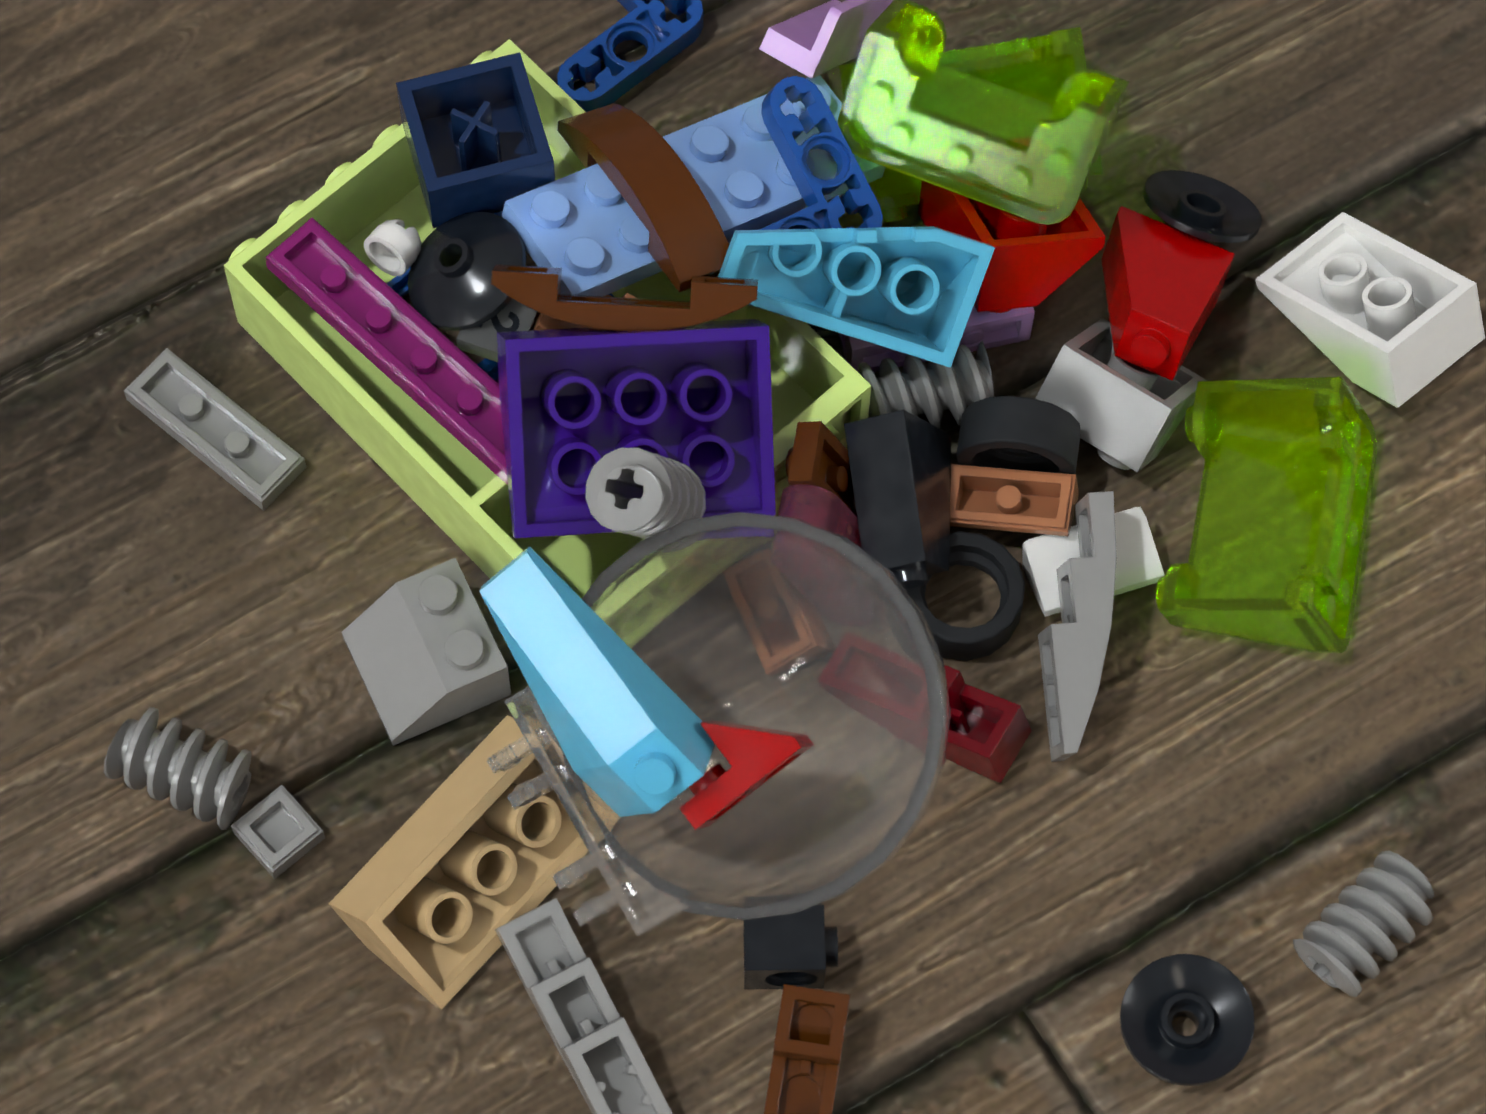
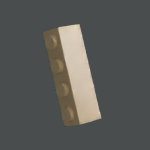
(460, 872)

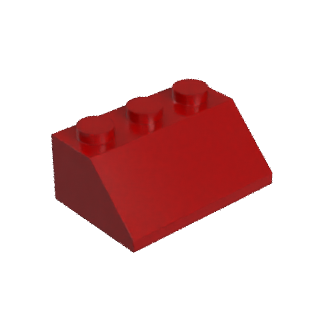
(1027, 256)

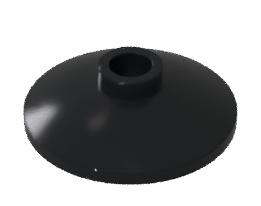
(1202, 206)
(455, 268)
(1191, 989)

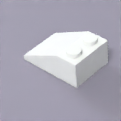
(1376, 307)

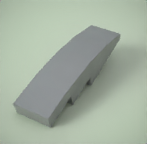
(1076, 648)
(580, 1014)

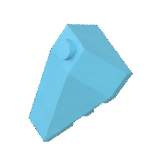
(873, 284)
(600, 698)

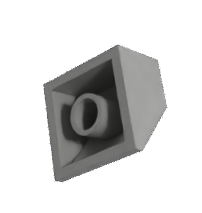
(1117, 403)
(427, 653)

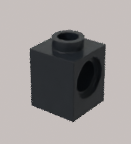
(789, 950)

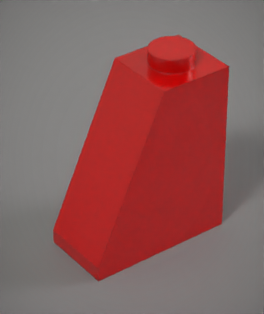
(1159, 290)

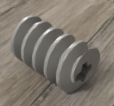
(930, 389)
(643, 492)
(179, 768)
(1365, 921)

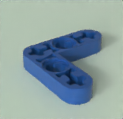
(643, 24)
(830, 138)

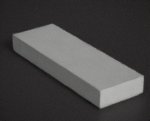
(215, 429)

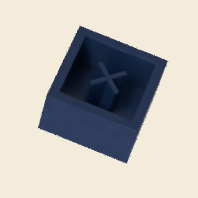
(475, 137)

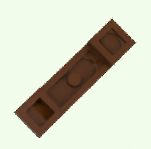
(656, 186)
(541, 291)
(807, 1051)

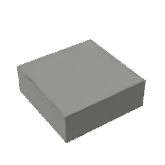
(278, 831)

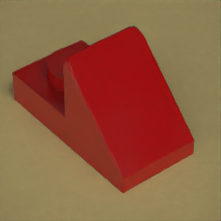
(754, 757)

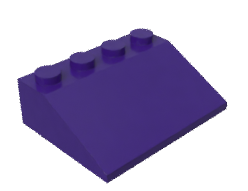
(674, 392)

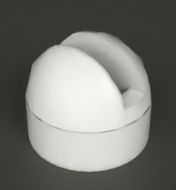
(393, 247)

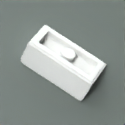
(1135, 564)

